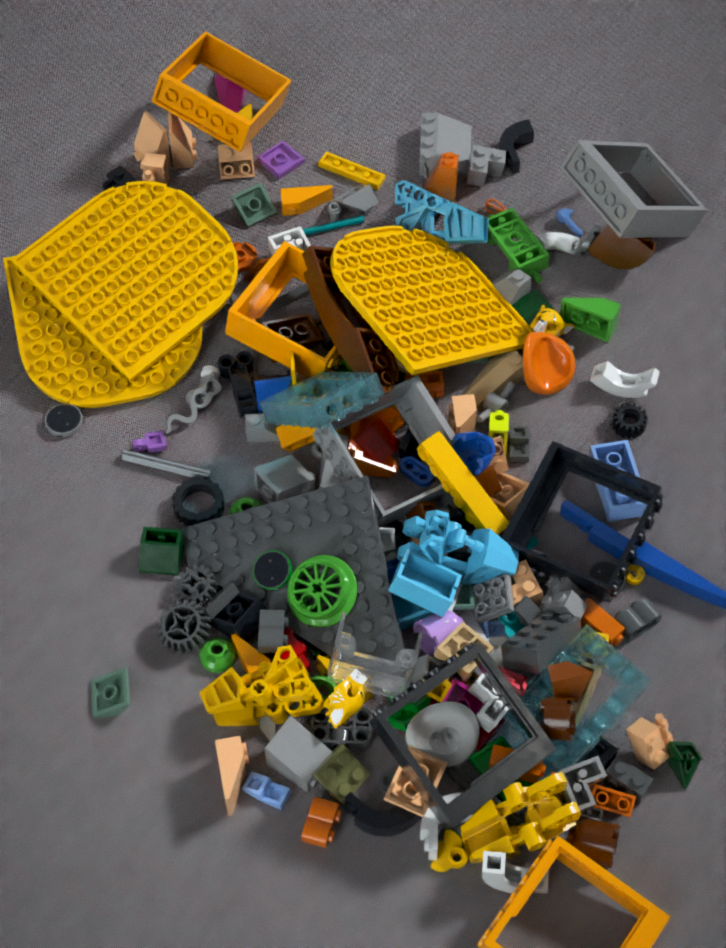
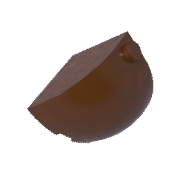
(621, 252)

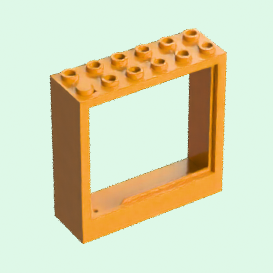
(207, 113)
(255, 301)
(642, 935)

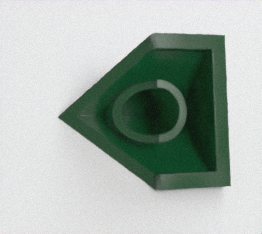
(683, 761)

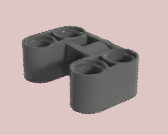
(344, 735)

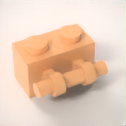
(155, 168)
(650, 740)

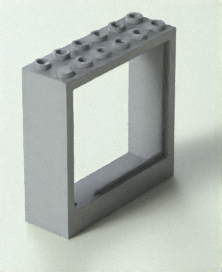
(594, 169)
(423, 421)

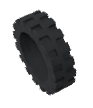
(198, 485)

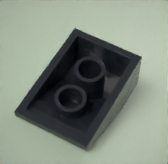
(238, 616)

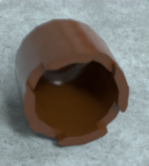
(595, 840)

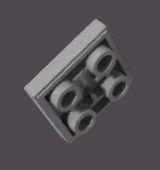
(493, 598)

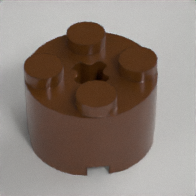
(558, 718)

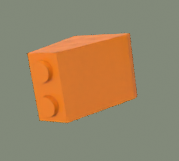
(443, 177)

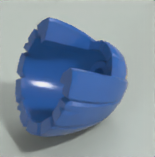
(474, 450)

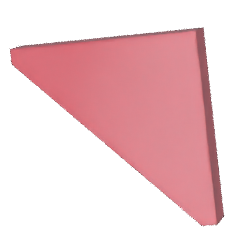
(517, 681)

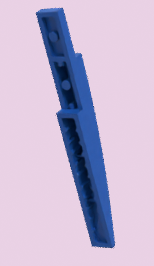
(649, 558)

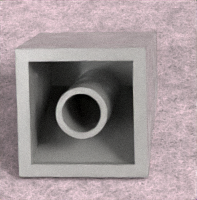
(283, 479)
(296, 754)

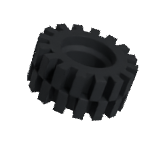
(632, 412)

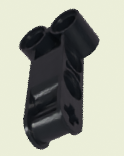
(238, 373)

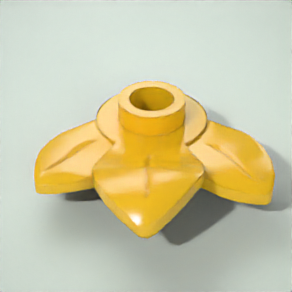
(447, 850)

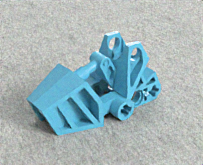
(460, 223)
(437, 536)

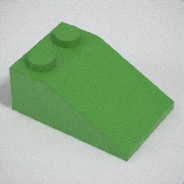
(592, 316)

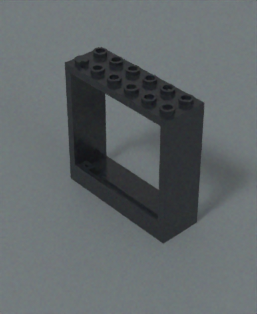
(541, 494)
(495, 778)

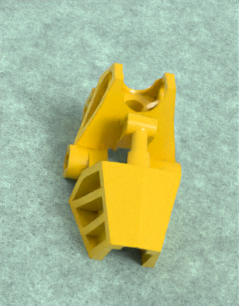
(238, 705)
(544, 819)

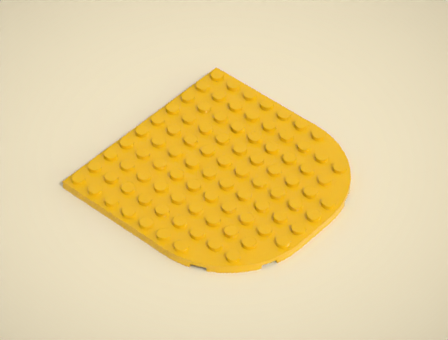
(135, 271)
(424, 298)
(70, 366)

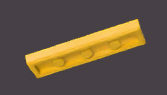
(351, 170)

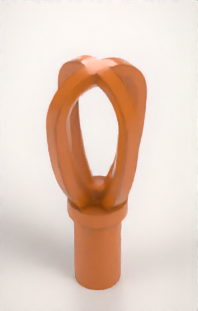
(493, 206)

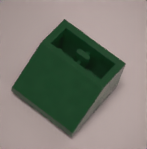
(161, 550)

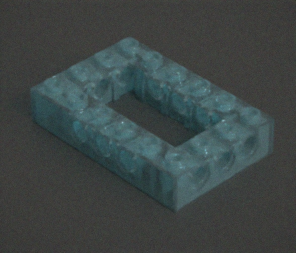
(332, 390)
(631, 685)

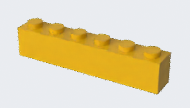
(461, 484)

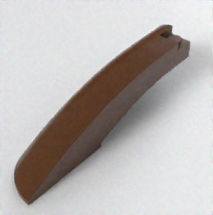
(346, 327)

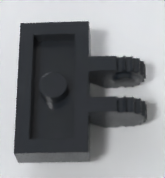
(117, 178)

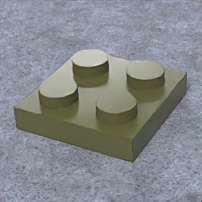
(341, 773)

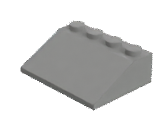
(445, 135)

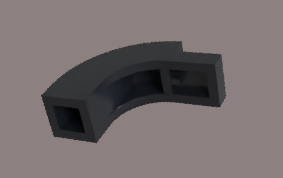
(513, 137)
(379, 822)

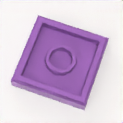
(280, 159)

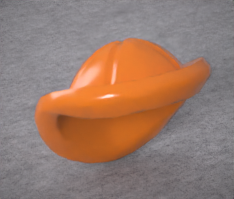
(547, 363)

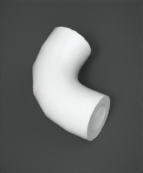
(559, 241)

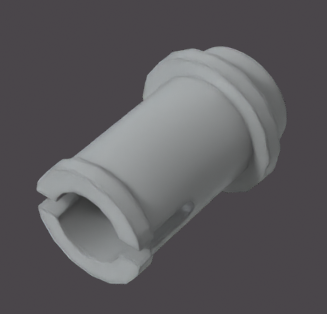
(334, 212)

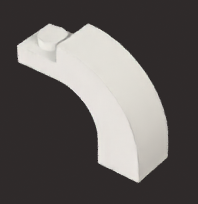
(621, 383)
(431, 828)
(505, 876)

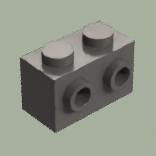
(628, 779)

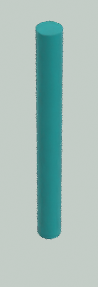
(334, 225)

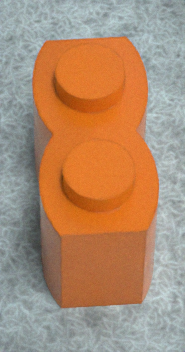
(320, 822)

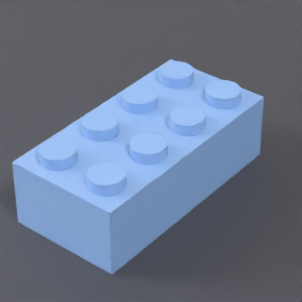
(615, 504)

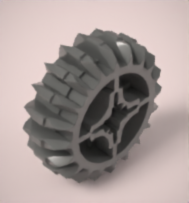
(169, 632)

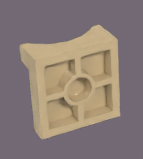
(455, 641)

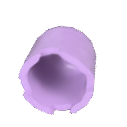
(435, 630)

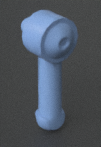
(564, 216)

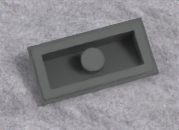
(220, 600)

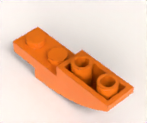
(612, 800)

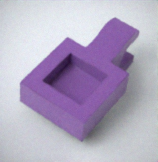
(153, 442)

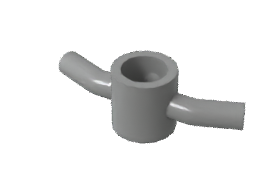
(495, 402)

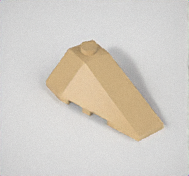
(496, 375)

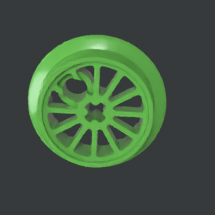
(345, 599)

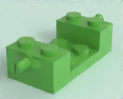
(524, 254)

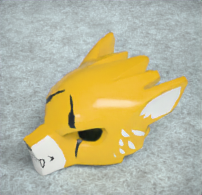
(551, 322)
(342, 703)

